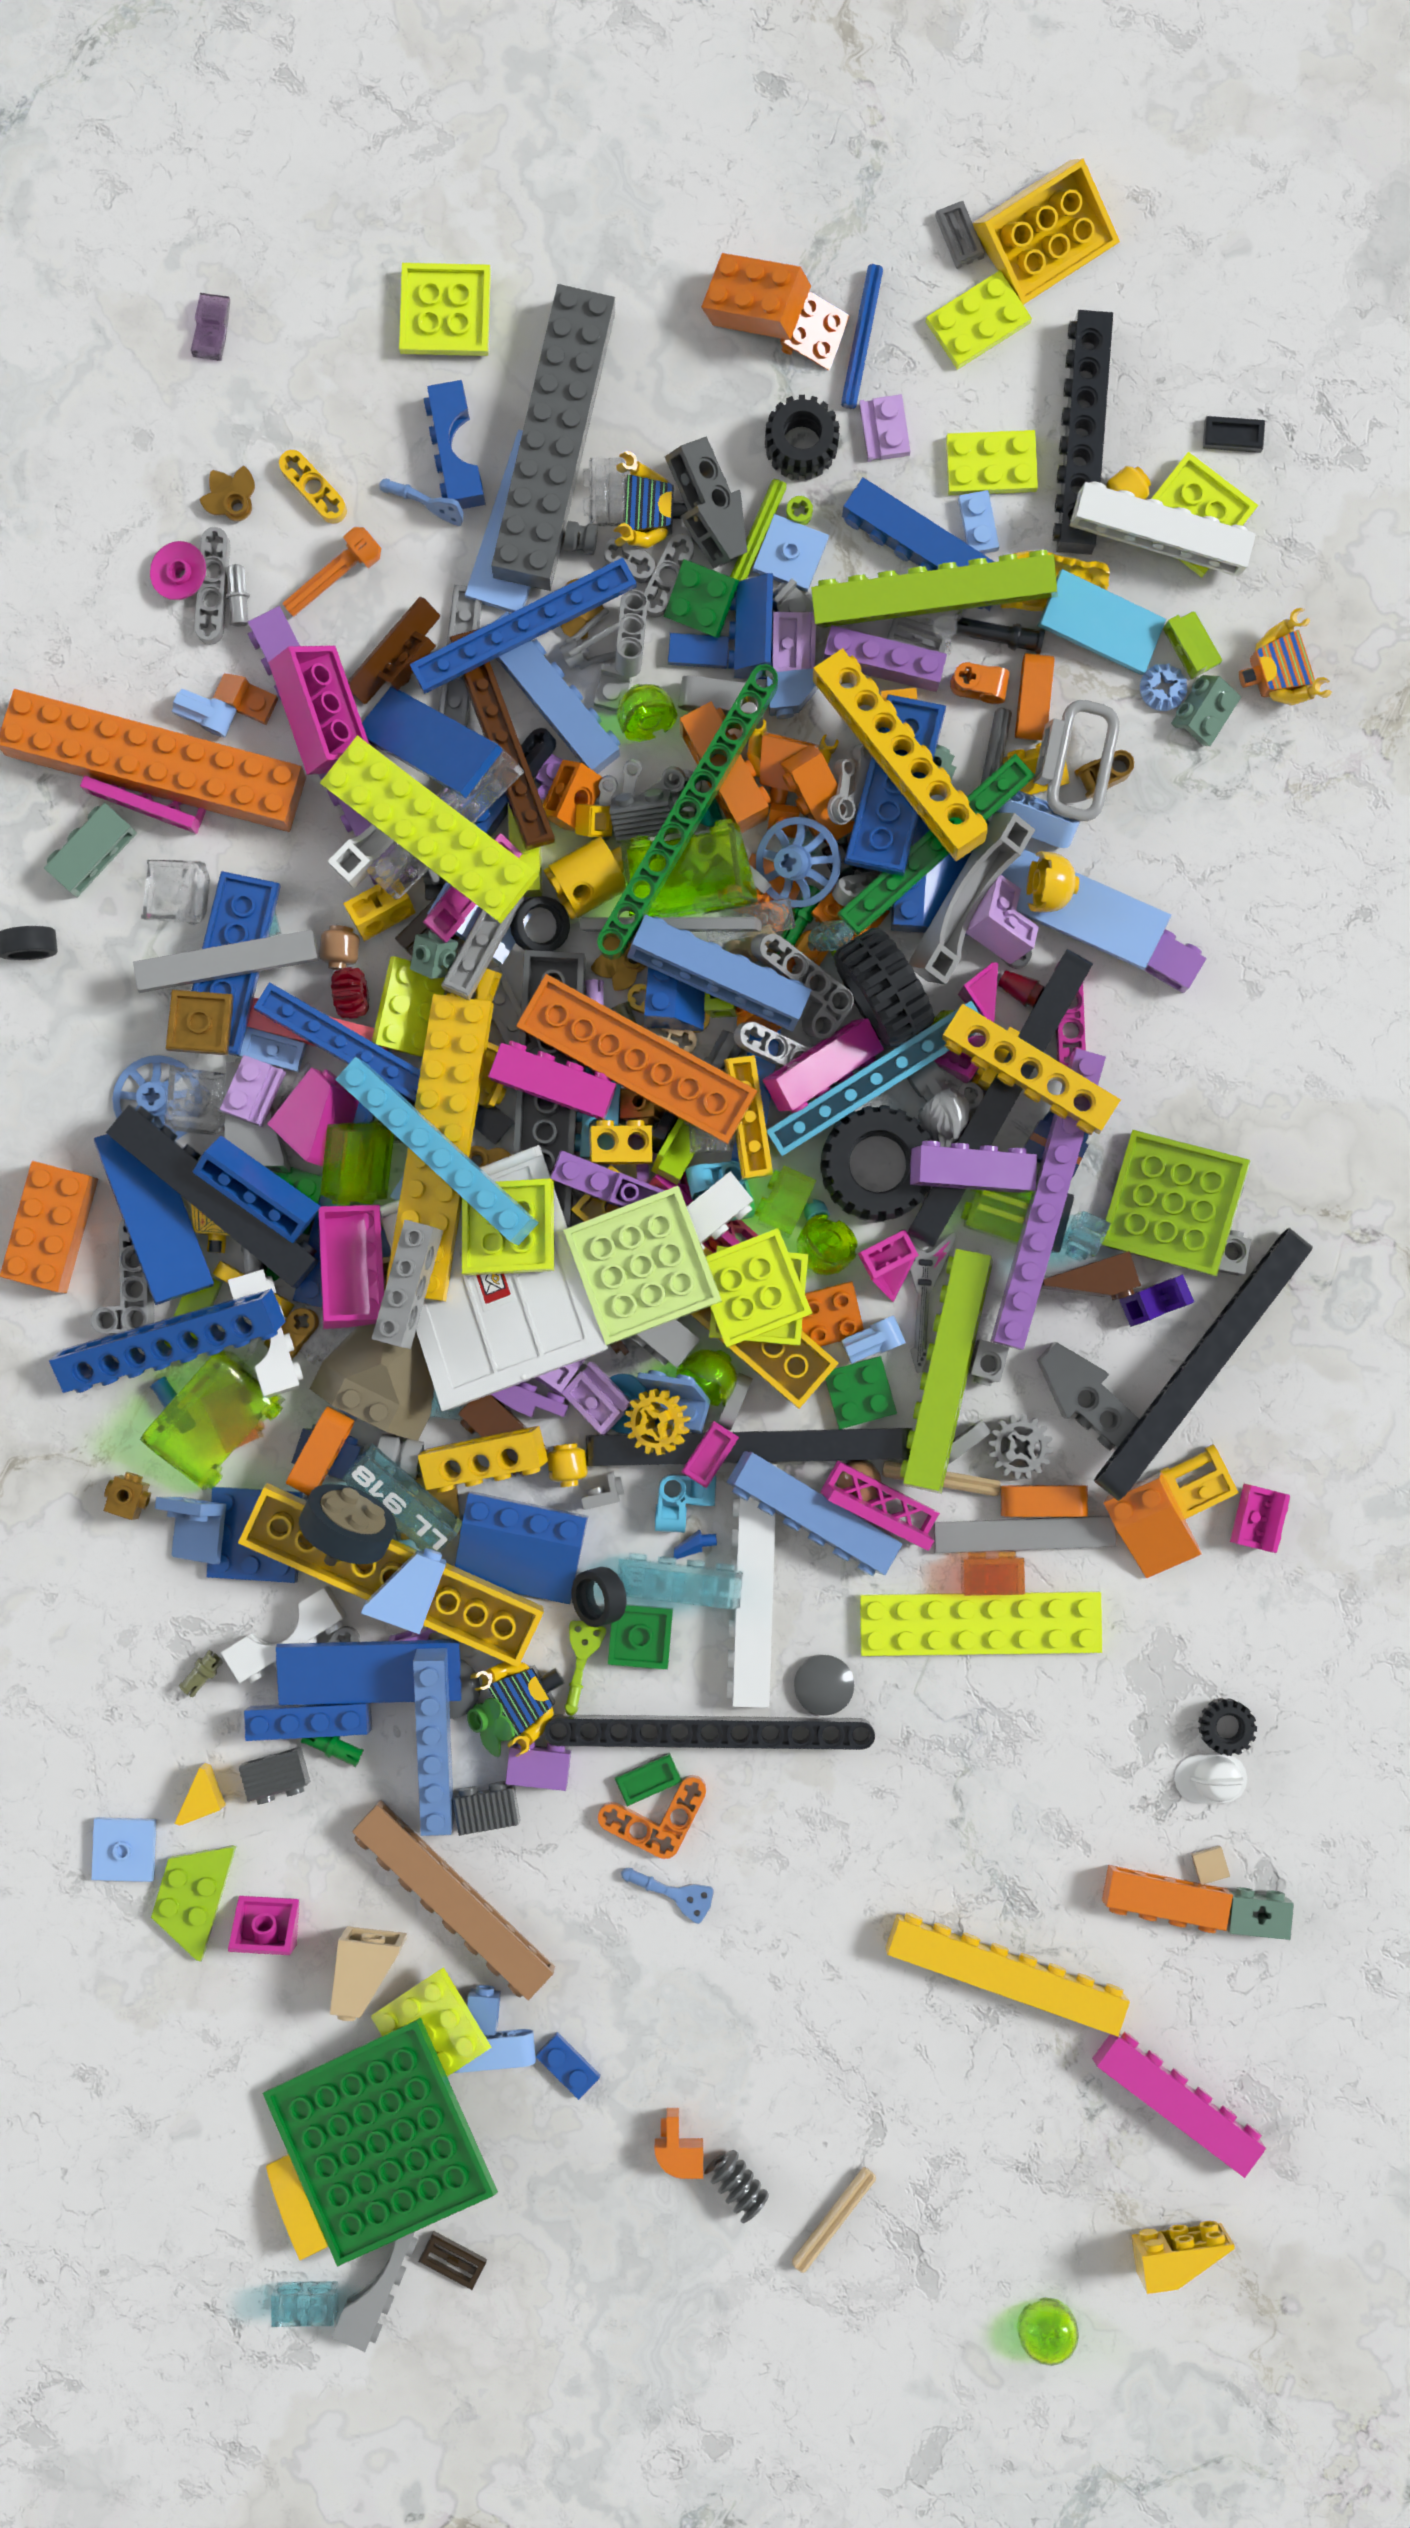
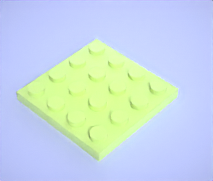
(642, 1265)

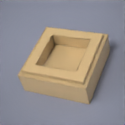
(1210, 1865)

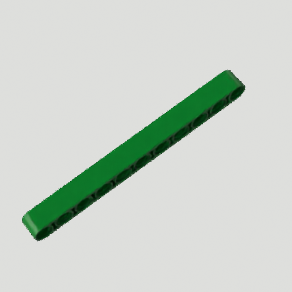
(690, 797)

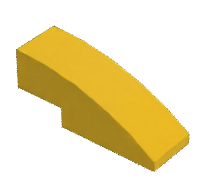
(295, 2208)

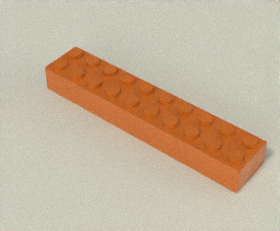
(151, 760)

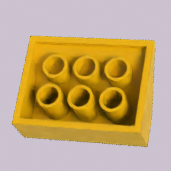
(1047, 230)

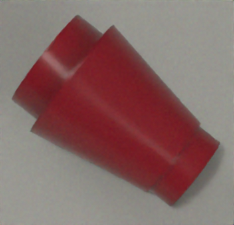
(1022, 988)

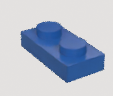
(567, 2065)

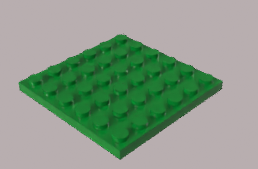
(379, 2142)

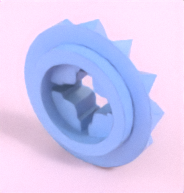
(1157, 698)

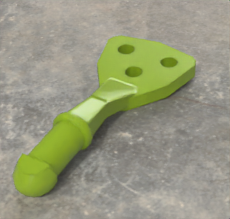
(582, 1654)

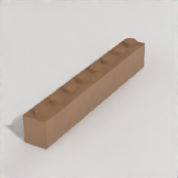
(453, 1900)

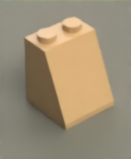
(360, 1968)

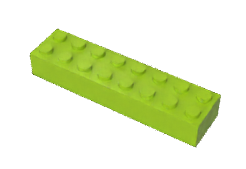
(935, 590)

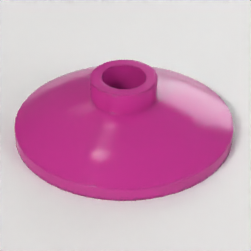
(169, 564)

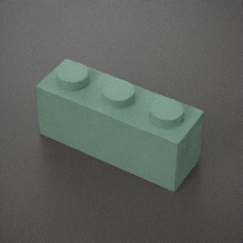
(89, 849)

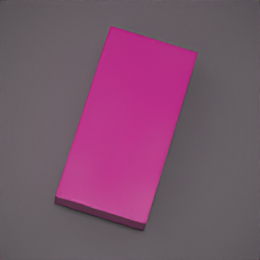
(710, 1454)

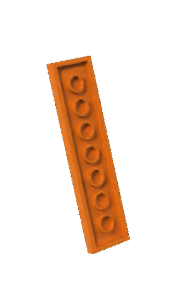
(637, 1059)

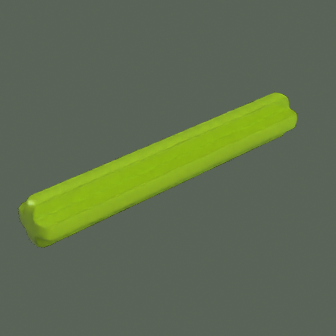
(759, 529)

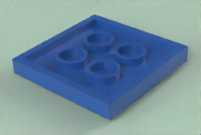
(236, 1559)

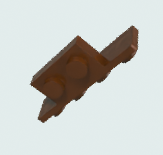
(392, 657)

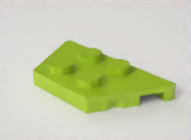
(191, 1897)

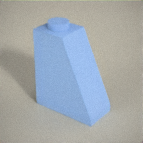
(408, 1592)

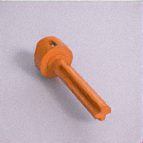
(355, 539)

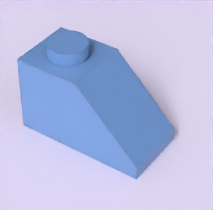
(793, 692)

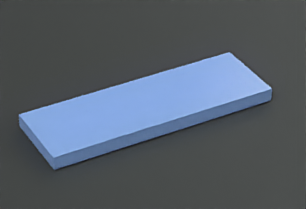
(482, 585)
(1097, 916)

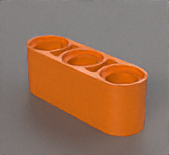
(1034, 696)
(320, 1451)
(1044, 1500)

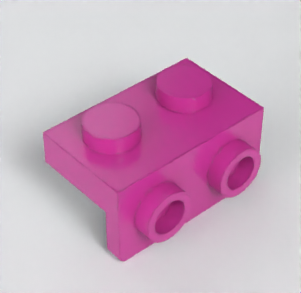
(1260, 1518)

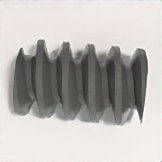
(739, 2184)

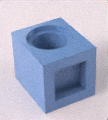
(484, 2007)

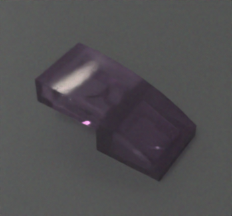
(211, 326)

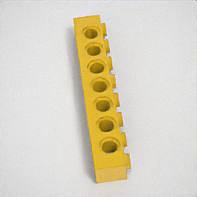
(956, 838)

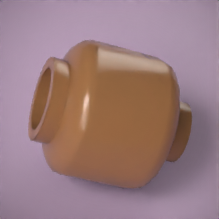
(339, 947)

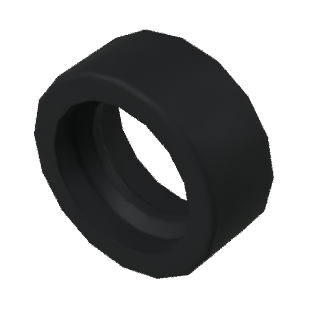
(558, 912)
(28, 943)
(612, 1591)

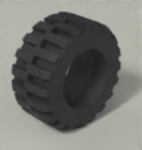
(884, 987)
(836, 1163)

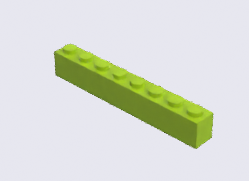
(947, 1371)

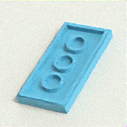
(1102, 622)

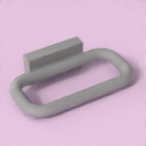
(1054, 752)

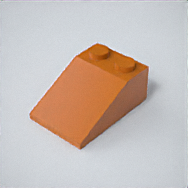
(1153, 1526)

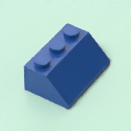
(752, 625)
(673, 1004)

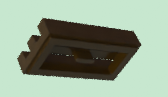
(458, 2250)

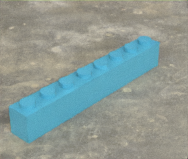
(862, 1086)
(437, 1151)

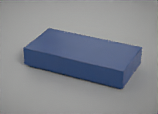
(698, 650)

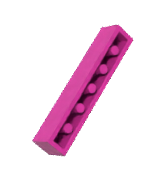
(1179, 2103)

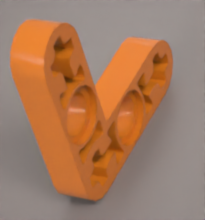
(665, 1828)

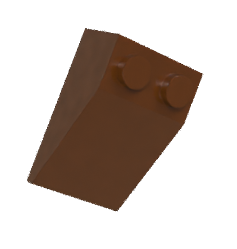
(1103, 1278)

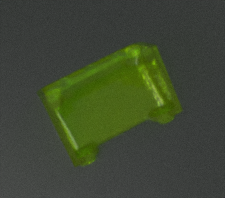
(707, 877)
(210, 1418)

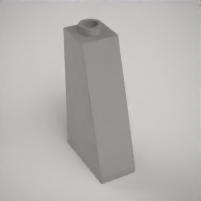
(256, 1141)

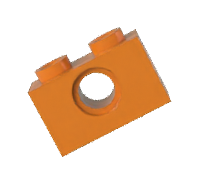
(571, 786)

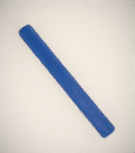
(862, 336)

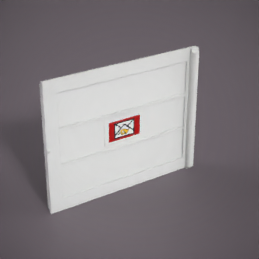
(509, 1324)

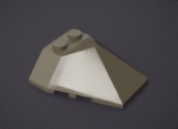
(378, 1383)

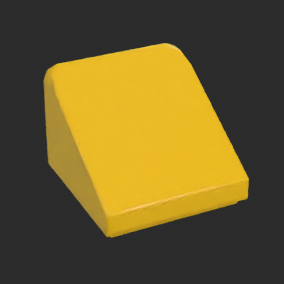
(593, 820)

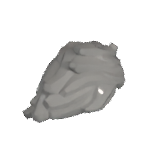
(945, 1117)

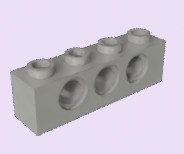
(407, 1284)

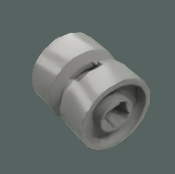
(402, 1453)

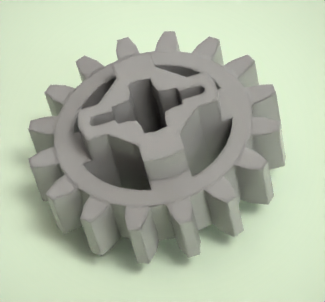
(1031, 1439)

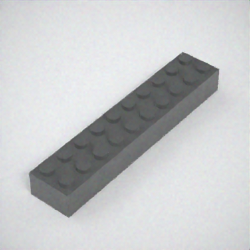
(553, 437)
(535, 1118)

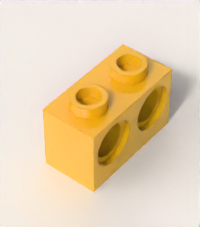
(377, 911)
(621, 1152)

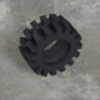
(1245, 1731)

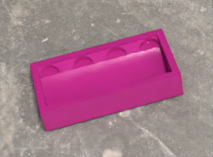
(350, 1265)

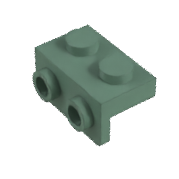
(1206, 708)

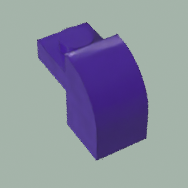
(1156, 1300)

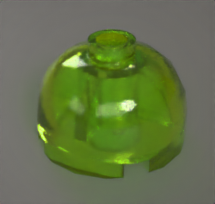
(645, 711)
(828, 1245)
(712, 1373)
(1048, 2331)

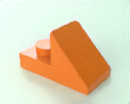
(246, 698)

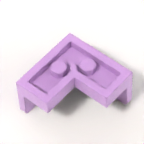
(999, 924)

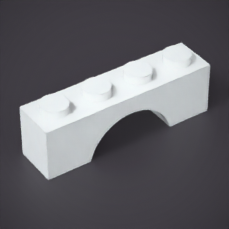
(359, 853)
(276, 1370)
(252, 1654)

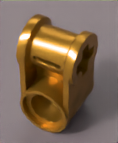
(1089, 772)
(298, 1335)

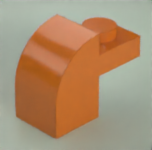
(677, 2155)

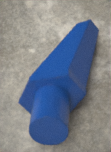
(694, 1544)

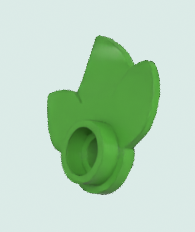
(491, 1724)

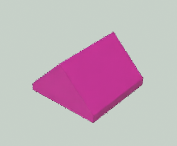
(265, 1925)

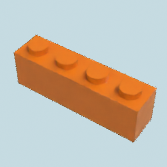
(1167, 1898)

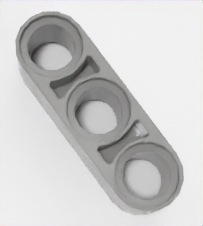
(631, 633)
(698, 691)

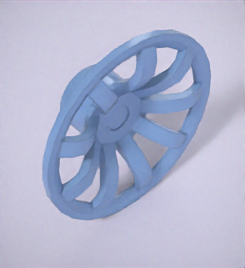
(795, 861)
(150, 1094)

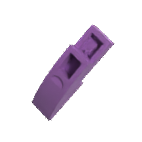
(600, 1181)
(526, 1400)

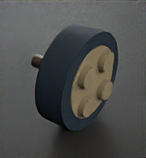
(347, 1524)

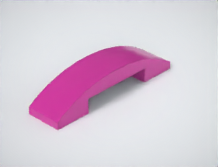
(454, 907)

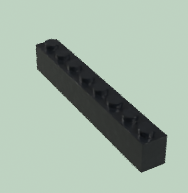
(175, 1166)

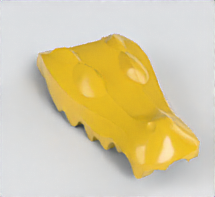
(1093, 572)

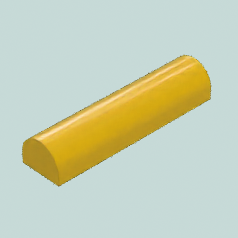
(751, 1132)

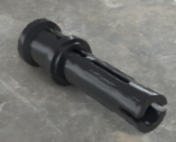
(1013, 636)

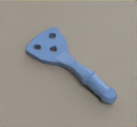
(444, 508)
(678, 1894)

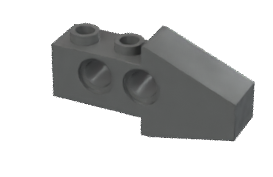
(713, 511)
(1068, 1376)

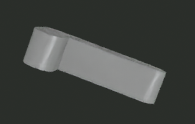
(803, 971)
(128, 1303)

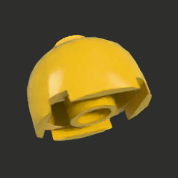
(1051, 882)

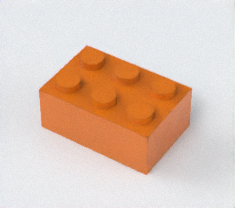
(756, 296)

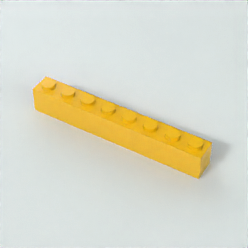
(1007, 1974)

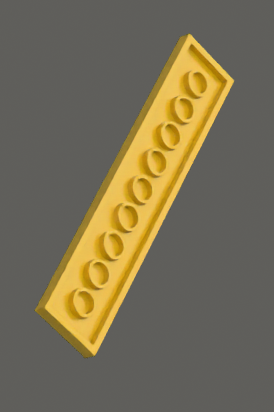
(449, 1100)

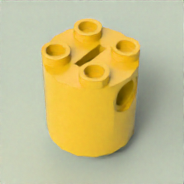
(587, 877)

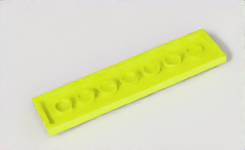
(429, 829)
(980, 1623)

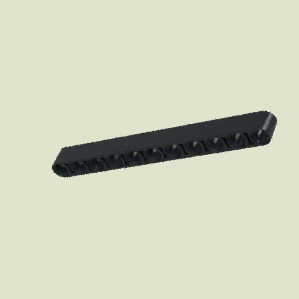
(1000, 1097)
(1203, 1364)
(769, 1445)
(724, 1738)

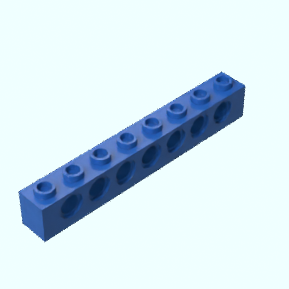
(260, 1308)

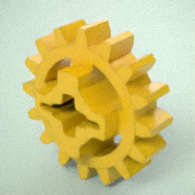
(663, 1433)

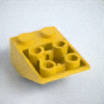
(1178, 2255)

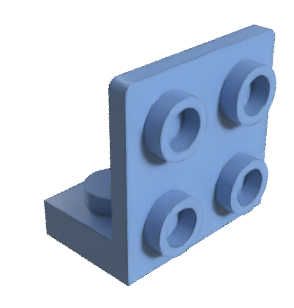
(688, 1391)
(196, 1528)

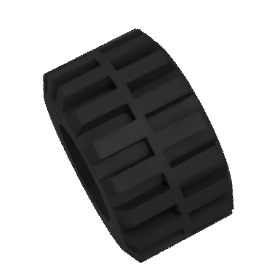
(801, 414)

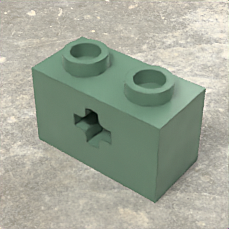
(1273, 1923)

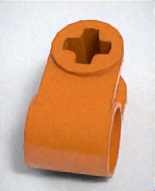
(984, 684)

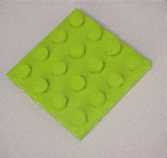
(1175, 1202)

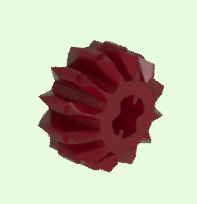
(350, 993)

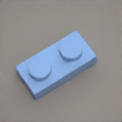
(978, 521)
(273, 1049)

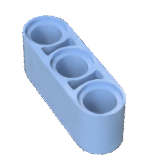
(1047, 825)
(508, 2050)

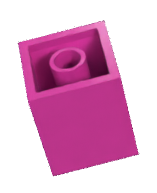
(309, 1109)

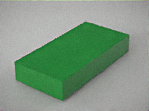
(648, 1779)

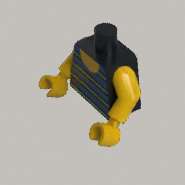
(647, 505)
(524, 1698)

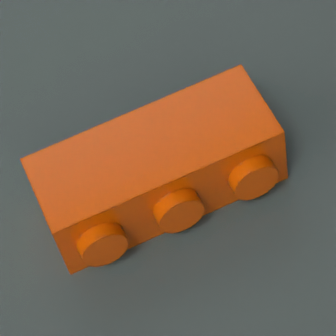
(814, 785)

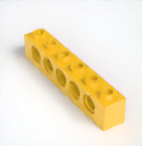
(1022, 1053)

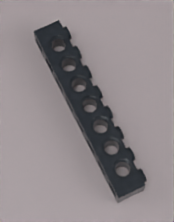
(1096, 329)

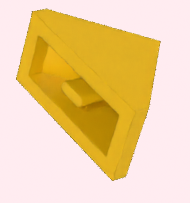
(203, 1797)

